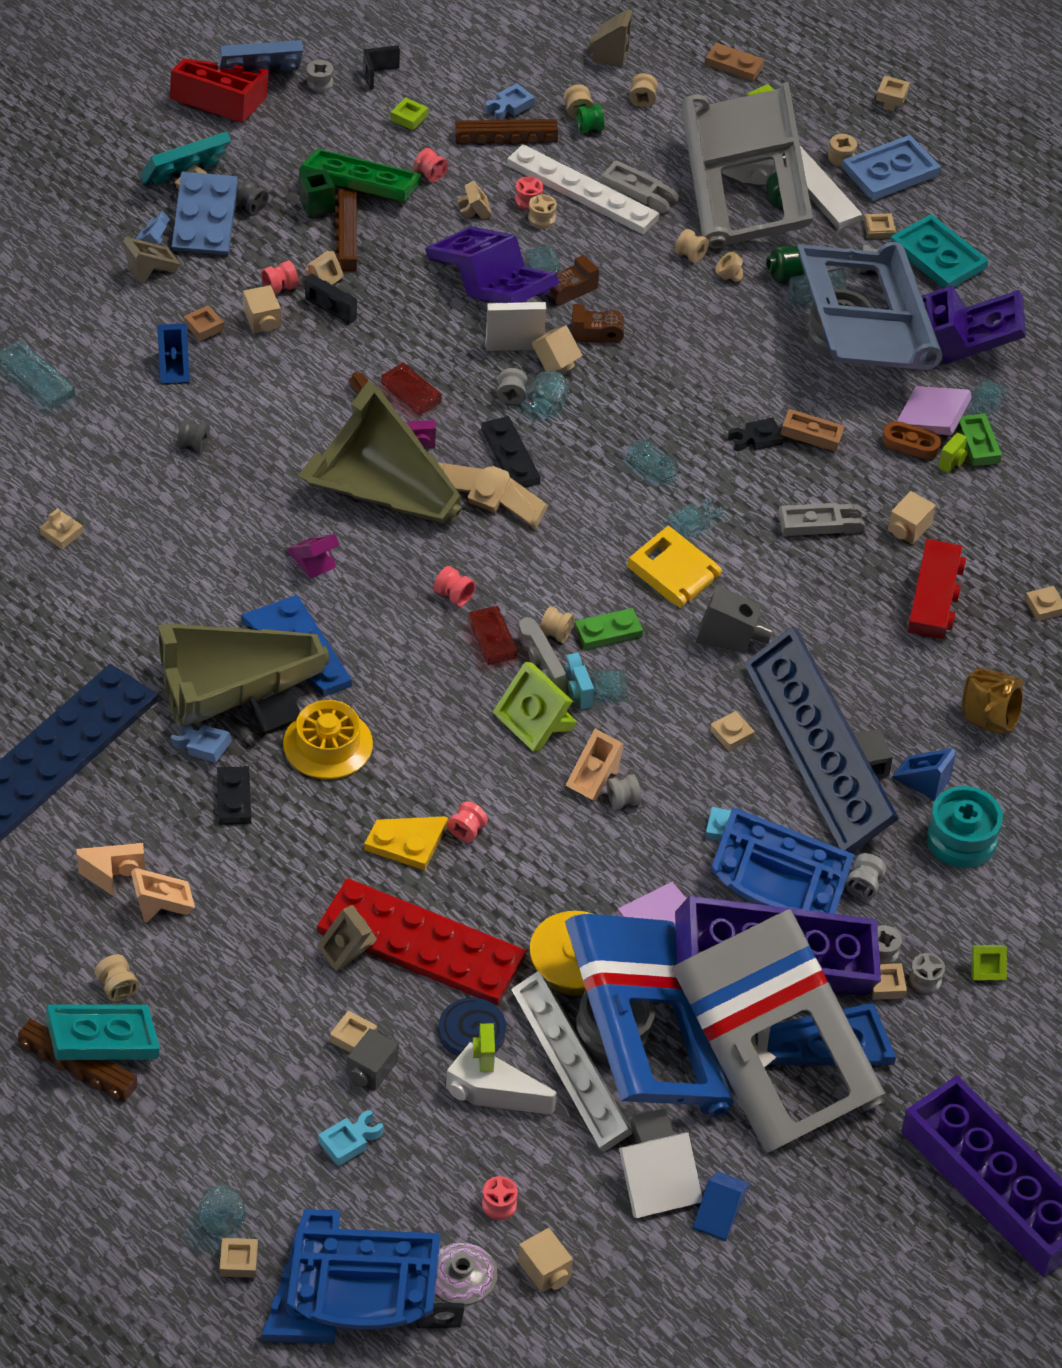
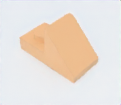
(595, 764)
(101, 863)
(161, 892)

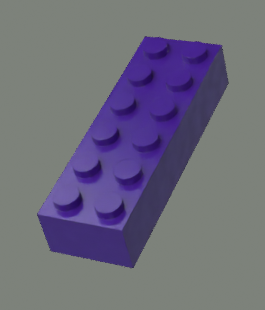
(841, 943)
(991, 1169)

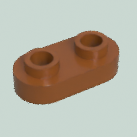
(911, 440)

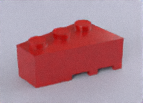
(218, 90)
(936, 589)

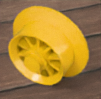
(328, 741)
(554, 954)

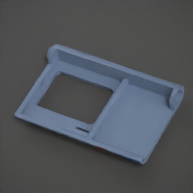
(871, 335)

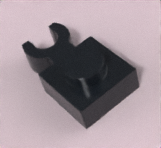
(759, 433)

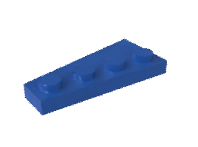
(294, 617)
(801, 1043)
(289, 1324)

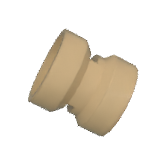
(118, 981)

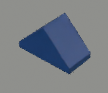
(173, 353)
(927, 771)
(720, 1205)

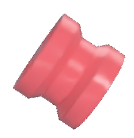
(430, 165)
(526, 189)
(467, 821)
(505, 1192)

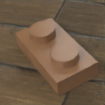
(734, 61)
(812, 430)

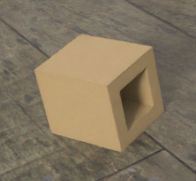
(262, 309)
(557, 350)
(911, 517)
(545, 1261)

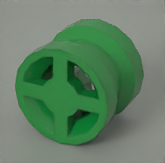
(590, 119)

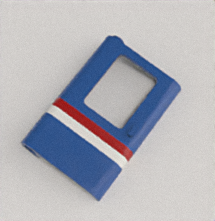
(634, 962)

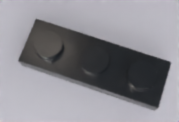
(510, 451)

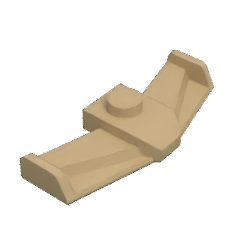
(494, 487)

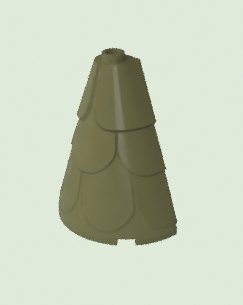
(384, 463)
(224, 666)

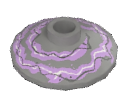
(467, 1285)

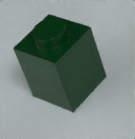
(317, 193)

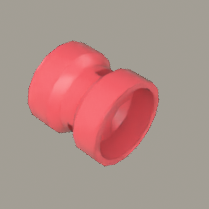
(280, 277)
(454, 586)

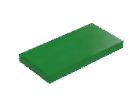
(363, 174)

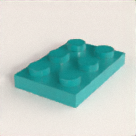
(178, 160)
(940, 252)
(102, 1032)

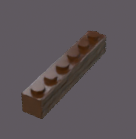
(506, 131)
(347, 229)
(99, 1073)

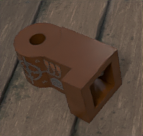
(575, 281)
(596, 326)

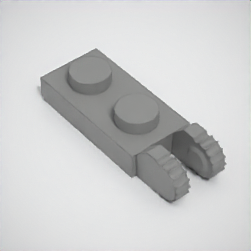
(639, 186)
(820, 519)
(541, 652)

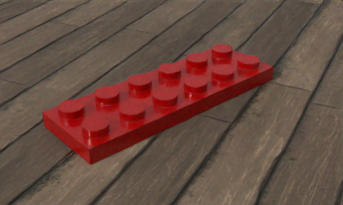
(430, 942)

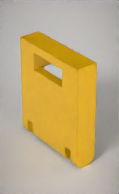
(678, 571)

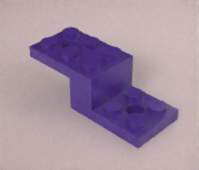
(492, 266)
(971, 329)

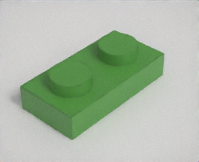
(980, 442)
(608, 629)

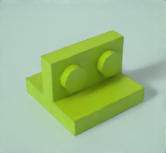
(534, 707)

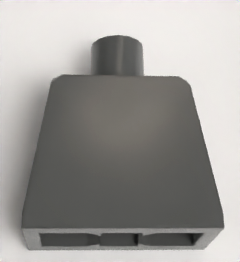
(732, 622)

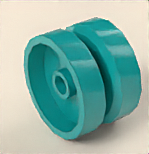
(964, 826)

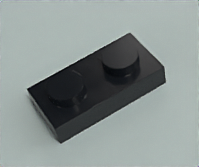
(331, 299)
(234, 795)

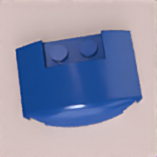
(780, 865)
(363, 1276)

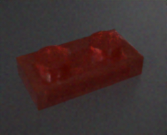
(411, 388)
(492, 635)

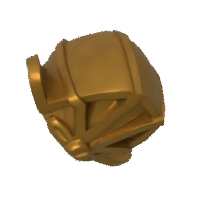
(992, 699)

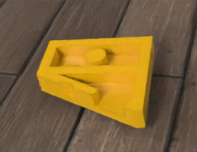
(406, 839)

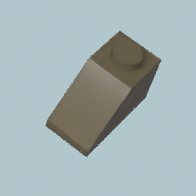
(612, 40)

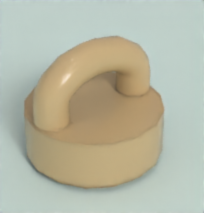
(730, 267)

